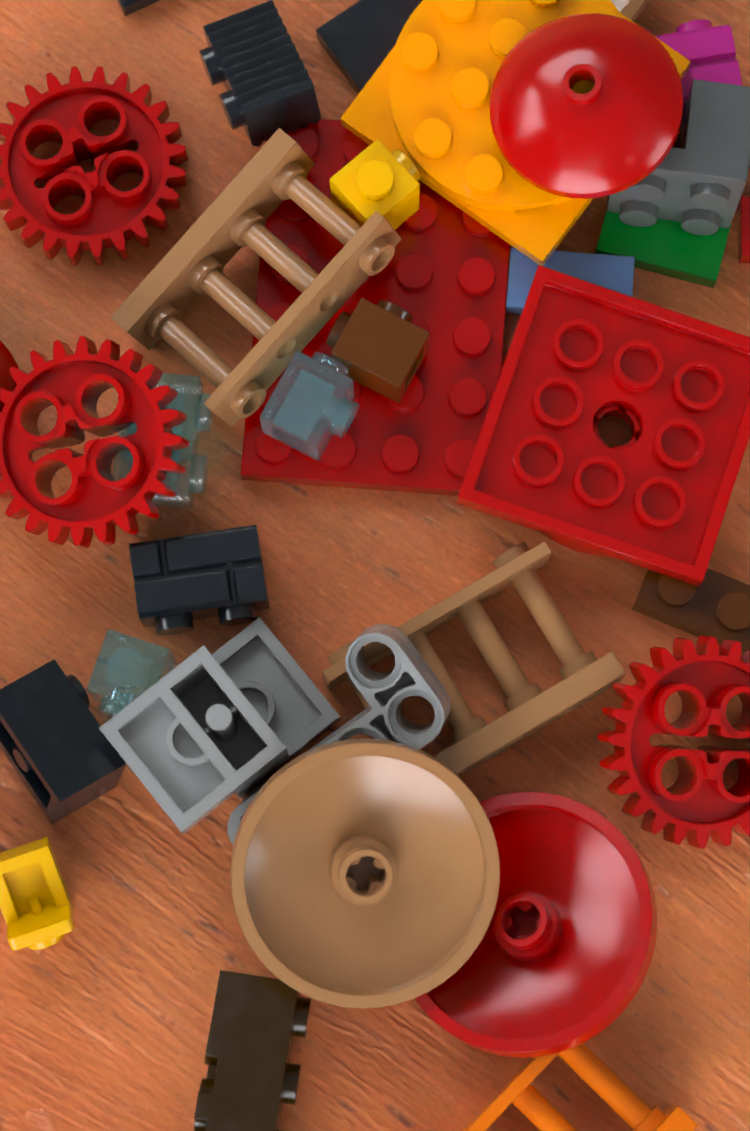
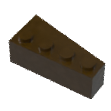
(250, 1054)

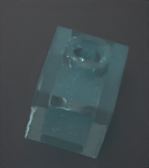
(310, 404)
(126, 670)

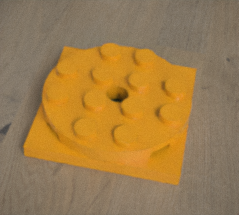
(435, 109)

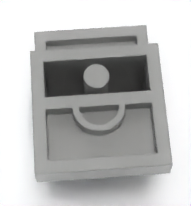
(219, 724)

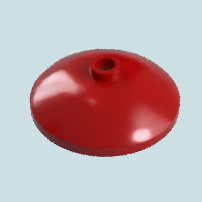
(594, 139)

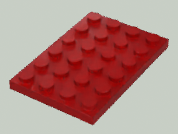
(452, 284)

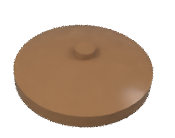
(364, 873)

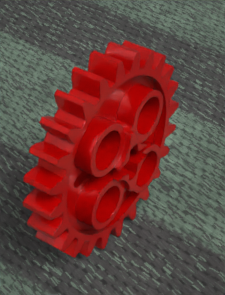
(108, 215)
(94, 497)
(697, 801)

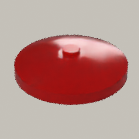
(564, 935)

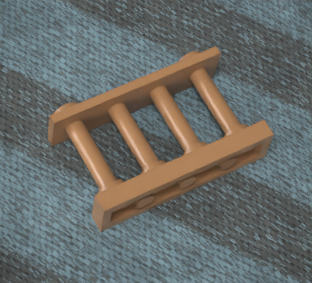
(239, 221)
(526, 705)

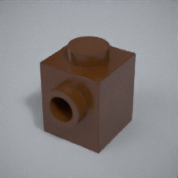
(379, 346)

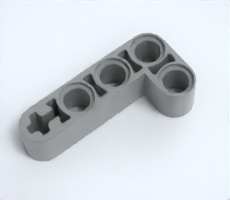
(384, 695)

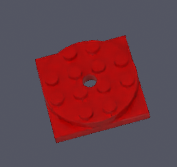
(600, 356)

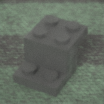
(703, 172)

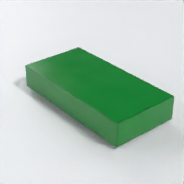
(665, 248)

